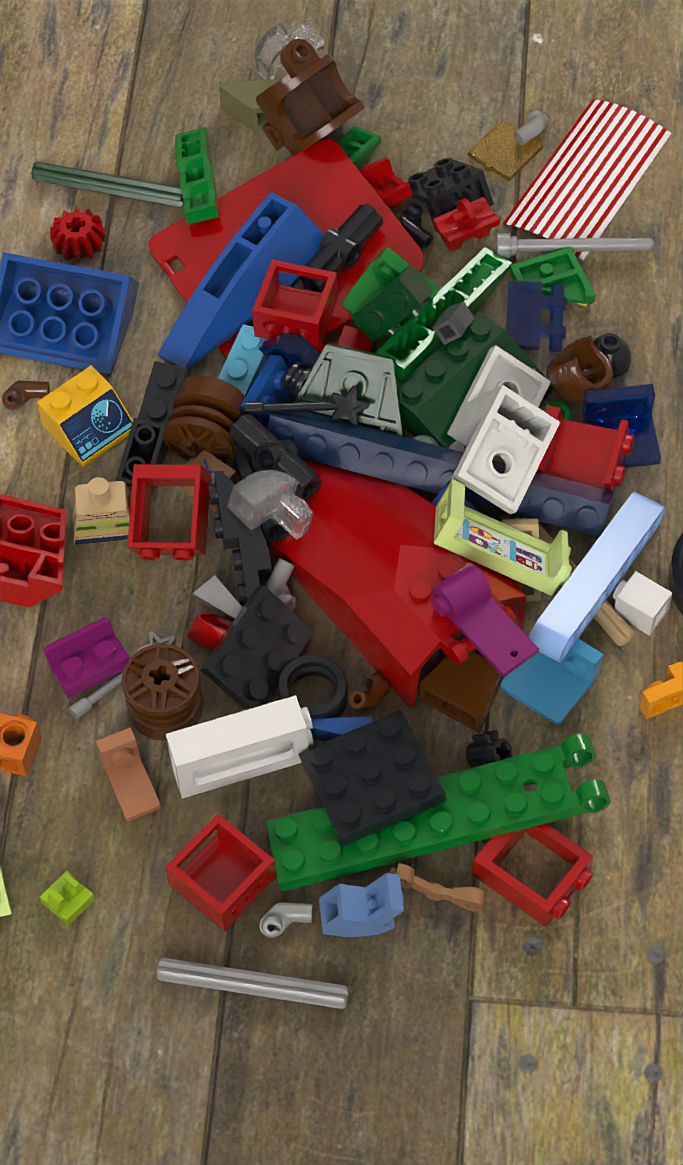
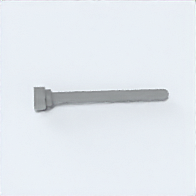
(510, 245)

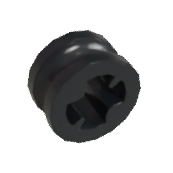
(296, 378)

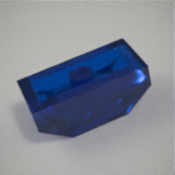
(292, 349)

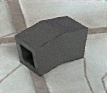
(453, 322)

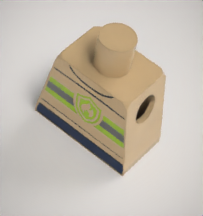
(101, 512)

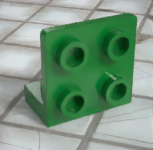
(379, 273)

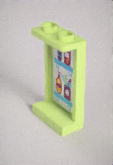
(500, 545)

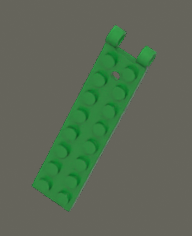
(478, 806)

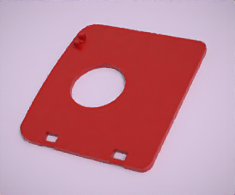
(322, 186)

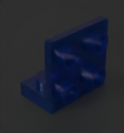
(632, 404)

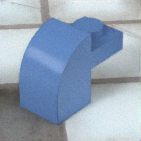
(362, 910)

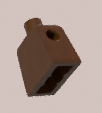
(462, 690)

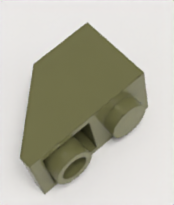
(239, 100)

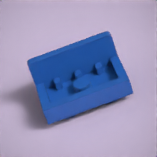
(268, 386)

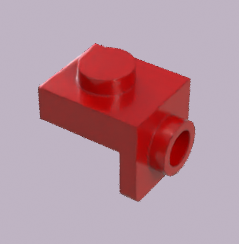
(385, 183)

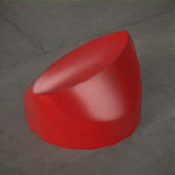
(208, 629)

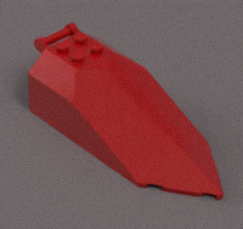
(374, 573)

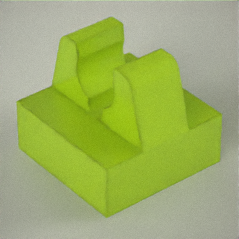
(67, 898)

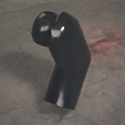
(411, 221)

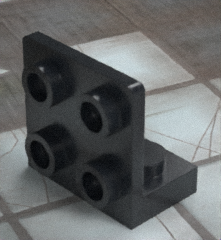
(447, 184)

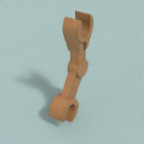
(465, 897)

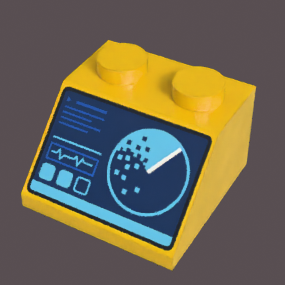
(85, 416)

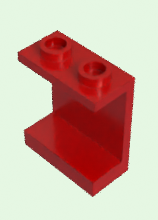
(587, 452)

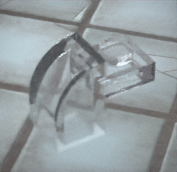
(270, 46)
(270, 495)

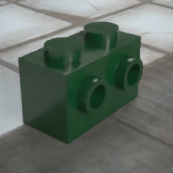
(391, 304)

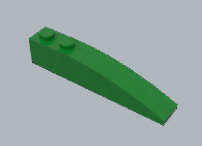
(472, 284)

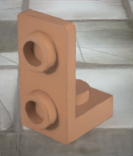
(127, 774)

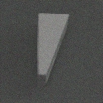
(218, 598)

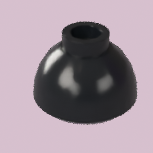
(616, 351)

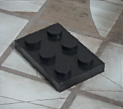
(257, 649)

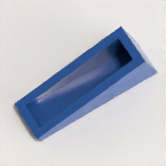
(330, 728)

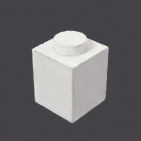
(642, 602)

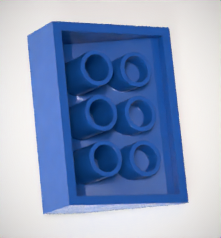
(63, 312)

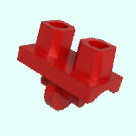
(465, 222)

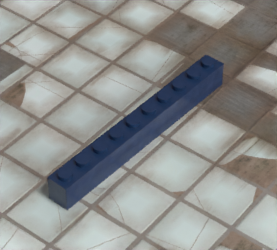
(432, 467)

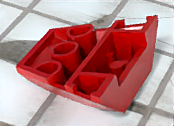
(30, 551)

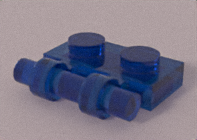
(524, 315)

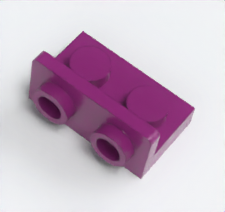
(86, 657)

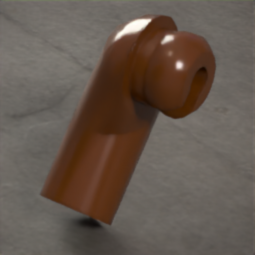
(23, 391)

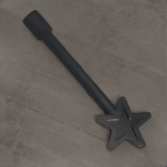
(345, 405)

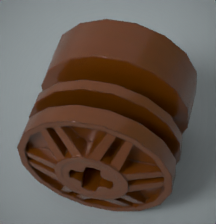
(203, 418)
(162, 690)

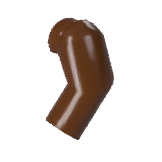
(369, 699)

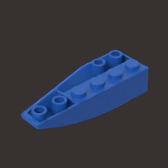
(233, 282)

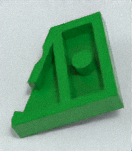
(556, 268)

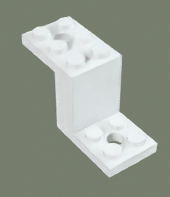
(502, 428)

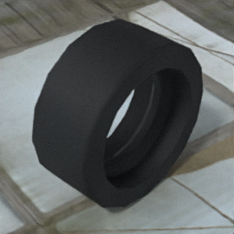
(316, 666)

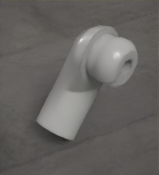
(536, 124)
(278, 580)
(283, 915)

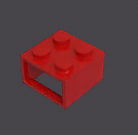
(293, 309)
(223, 874)

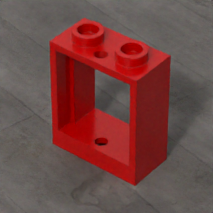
(168, 475)
(487, 870)

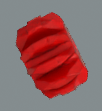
(77, 234)

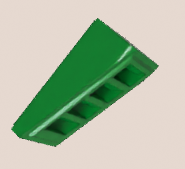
(359, 153)

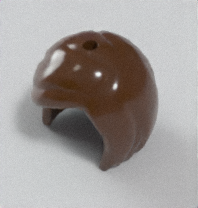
(578, 370)

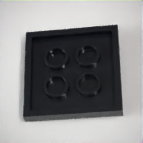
(372, 778)

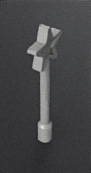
(85, 704)

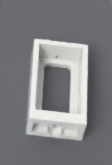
(239, 746)

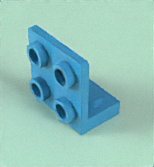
(552, 686)

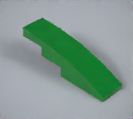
(196, 175)

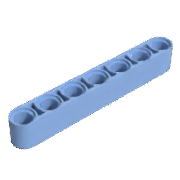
(596, 576)

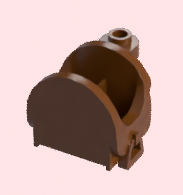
(307, 100)

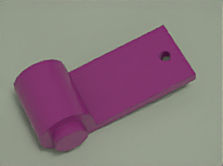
(468, 604)

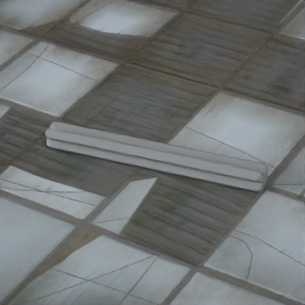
(252, 983)

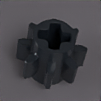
(487, 749)

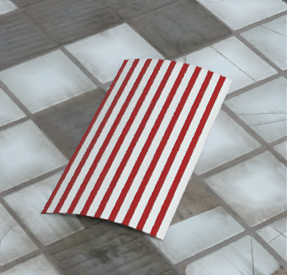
(589, 174)

